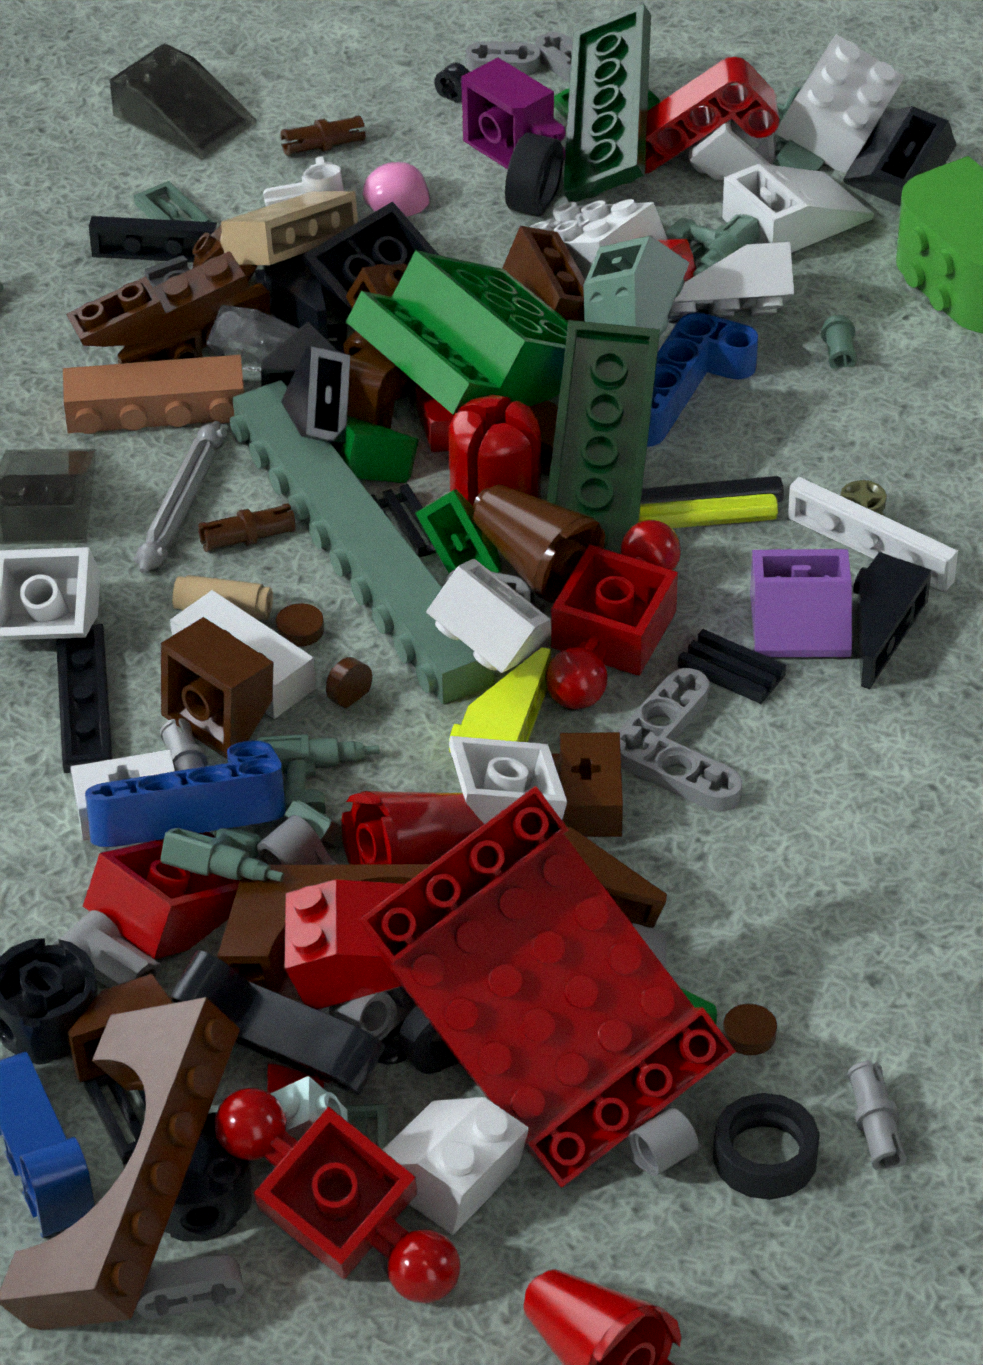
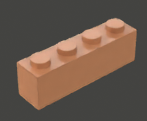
(151, 393)

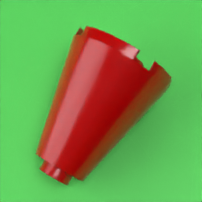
(405, 826)
(598, 1324)

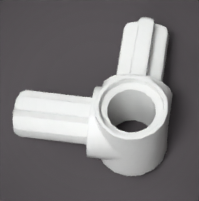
(318, 177)

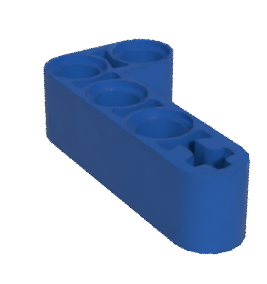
(692, 349)
(194, 799)
(48, 1163)

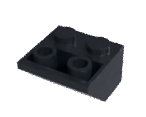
(898, 149)

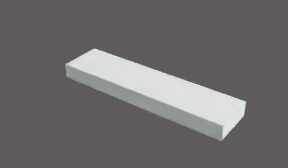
(869, 531)

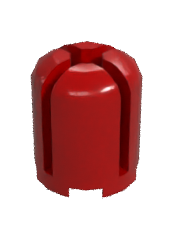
(493, 446)

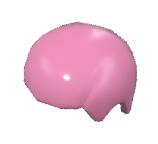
(397, 183)

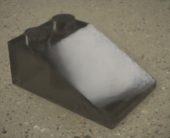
(178, 102)
(46, 495)

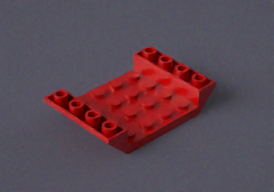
(544, 987)

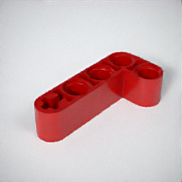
(720, 103)

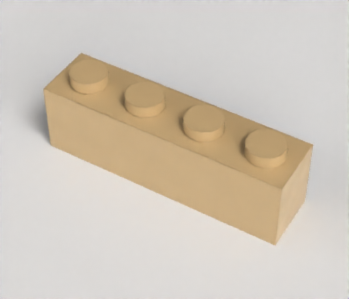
(288, 227)

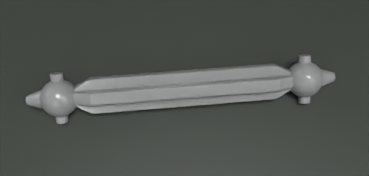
(179, 497)

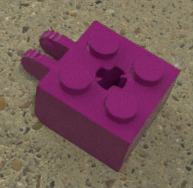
(502, 107)

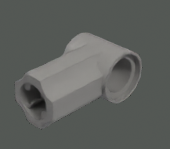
(112, 956)

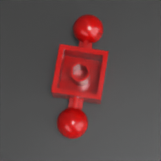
(612, 613)
(337, 1194)

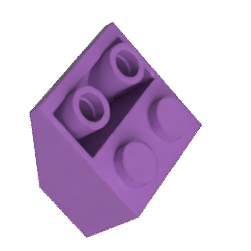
(801, 602)

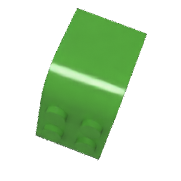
(944, 239)

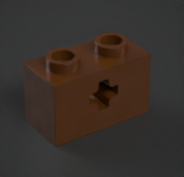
(591, 782)

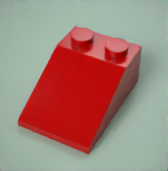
(155, 903)
(327, 945)

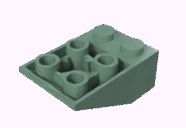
(633, 284)

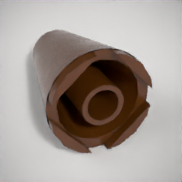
(536, 536)

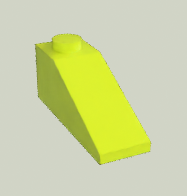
(510, 705)

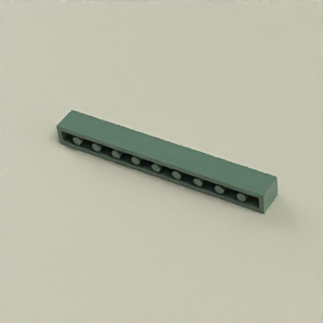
(359, 542)

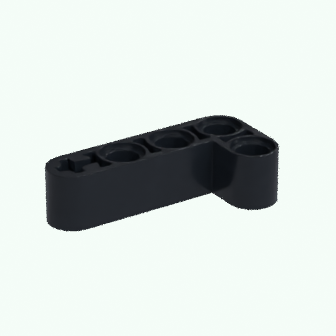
(283, 1027)

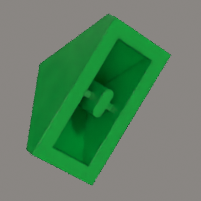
(377, 452)
(455, 534)

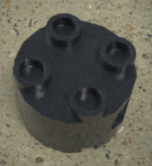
(43, 997)
(212, 1192)

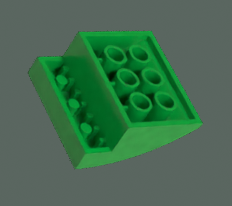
(466, 332)

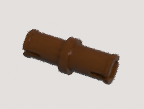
(322, 135)
(246, 527)

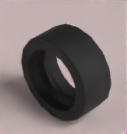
(534, 174)
(758, 1179)

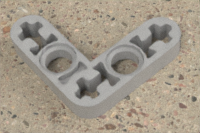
(662, 750)

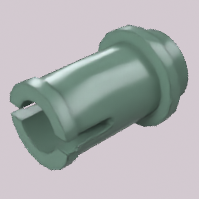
(839, 335)

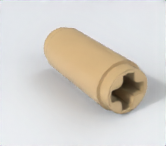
(248, 596)

